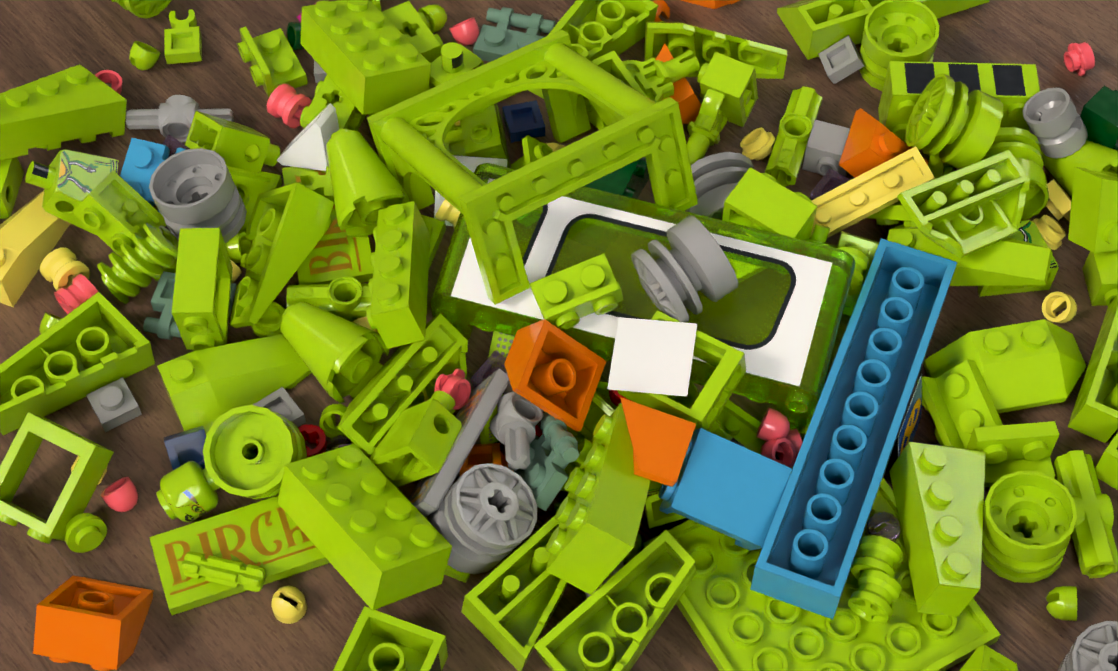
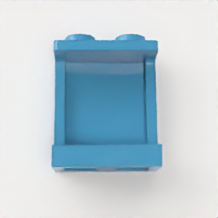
(727, 489)

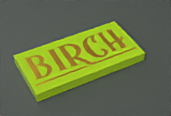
(335, 252)
(251, 535)

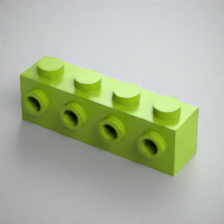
(399, 275)

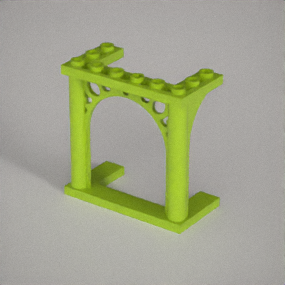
(414, 134)

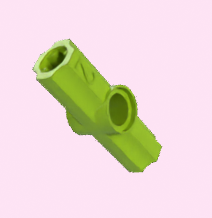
(793, 135)
(330, 297)
(1095, 514)

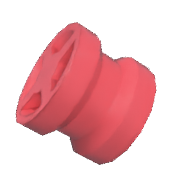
(287, 105)
(75, 294)

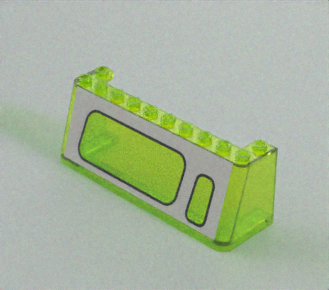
(778, 316)

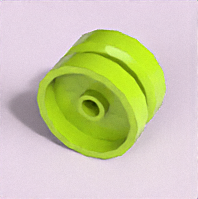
(231, 453)

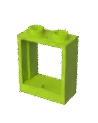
(202, 288)
(728, 372)
(75, 494)

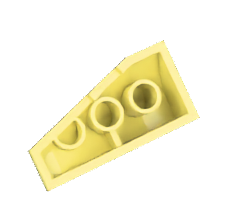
(24, 244)

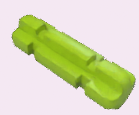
(223, 571)

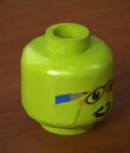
(187, 492)

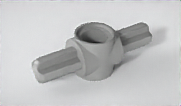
(172, 117)
(515, 427)

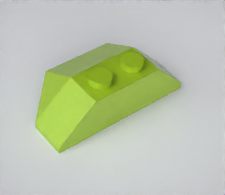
(970, 204)
(1019, 363)
(403, 383)

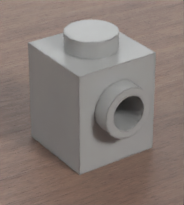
(825, 148)

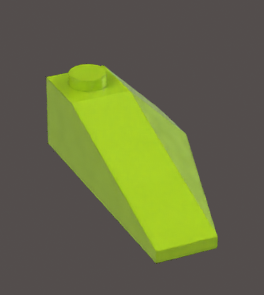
(282, 235)
(1000, 264)

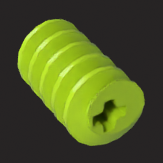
(139, 262)

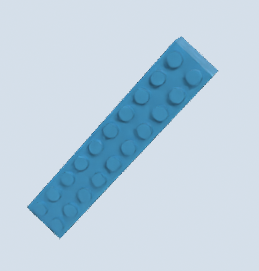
(853, 430)

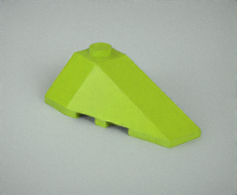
(681, 37)
(229, 376)

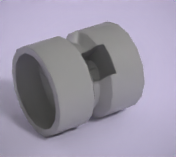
(1055, 122)

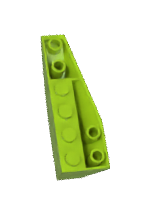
(823, 23)

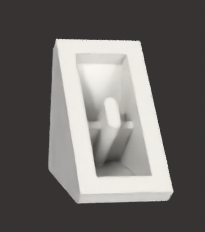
(309, 146)

